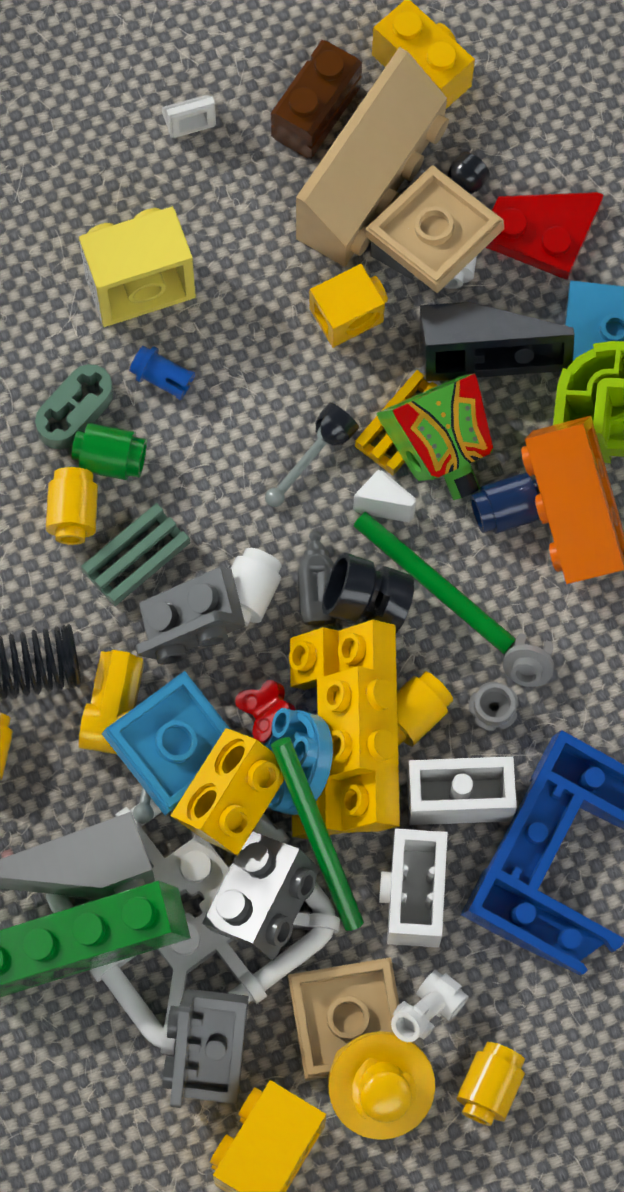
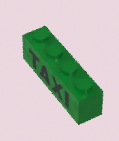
(91, 936)

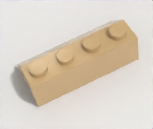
(371, 160)

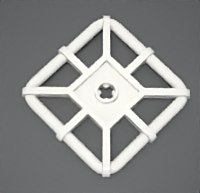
(201, 871)

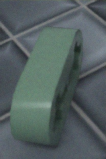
(67, 398)

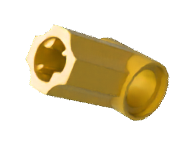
(112, 697)

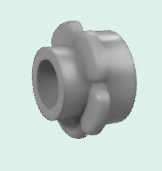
(494, 693)

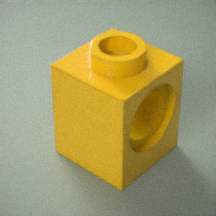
(348, 304)

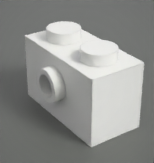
(415, 888)

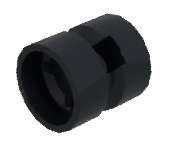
(361, 592)

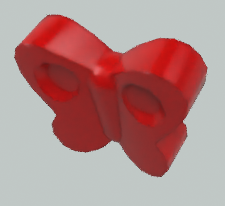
(263, 706)

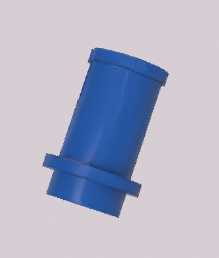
(161, 372)

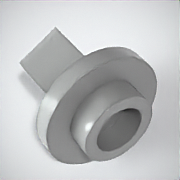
(528, 663)

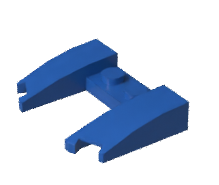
(507, 891)

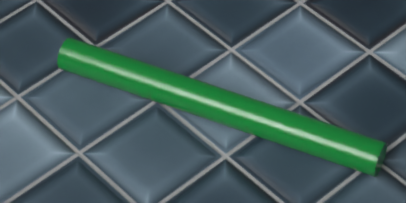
(435, 583)
(317, 833)

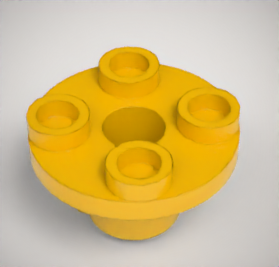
(381, 1085)

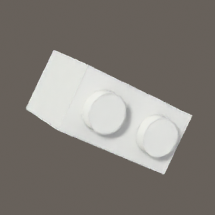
(461, 790)

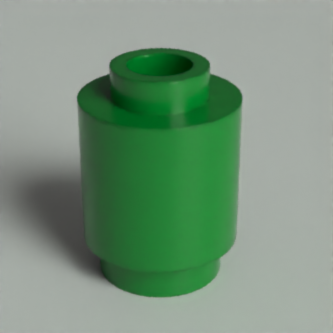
(109, 451)

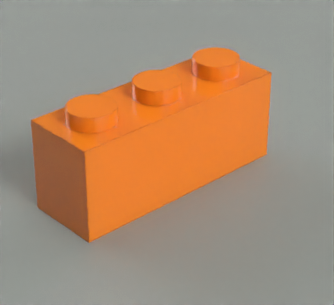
(575, 499)

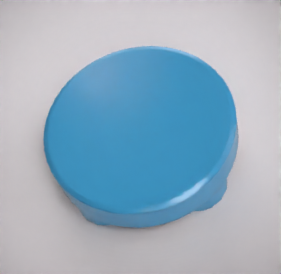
(314, 749)

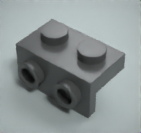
(262, 894)
(208, 1047)

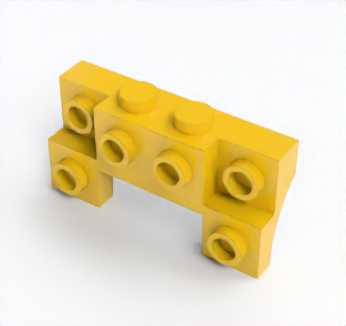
(359, 703)

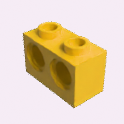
(230, 791)

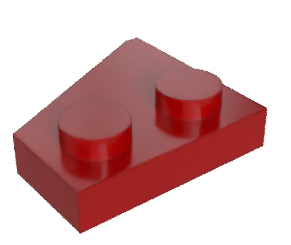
(546, 229)

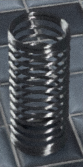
(66, 659)

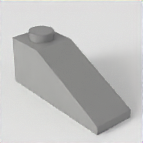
(83, 863)

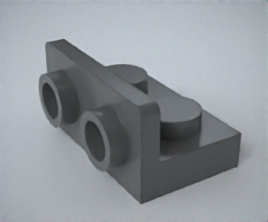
(190, 616)

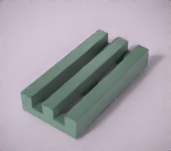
(122, 541)

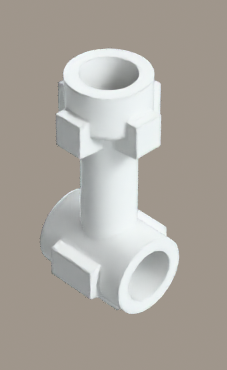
(439, 997)

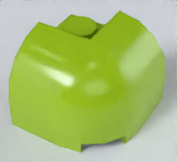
(596, 388)

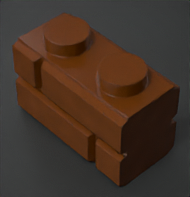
(316, 99)

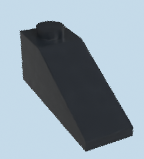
(489, 342)

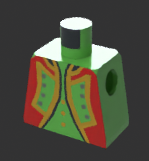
(442, 433)

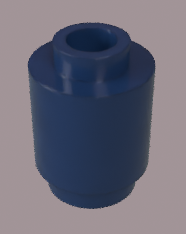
(506, 504)

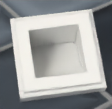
(190, 116)
(384, 499)

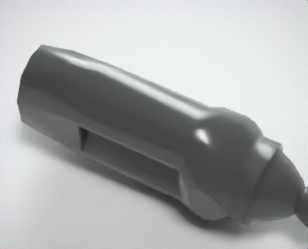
(312, 580)

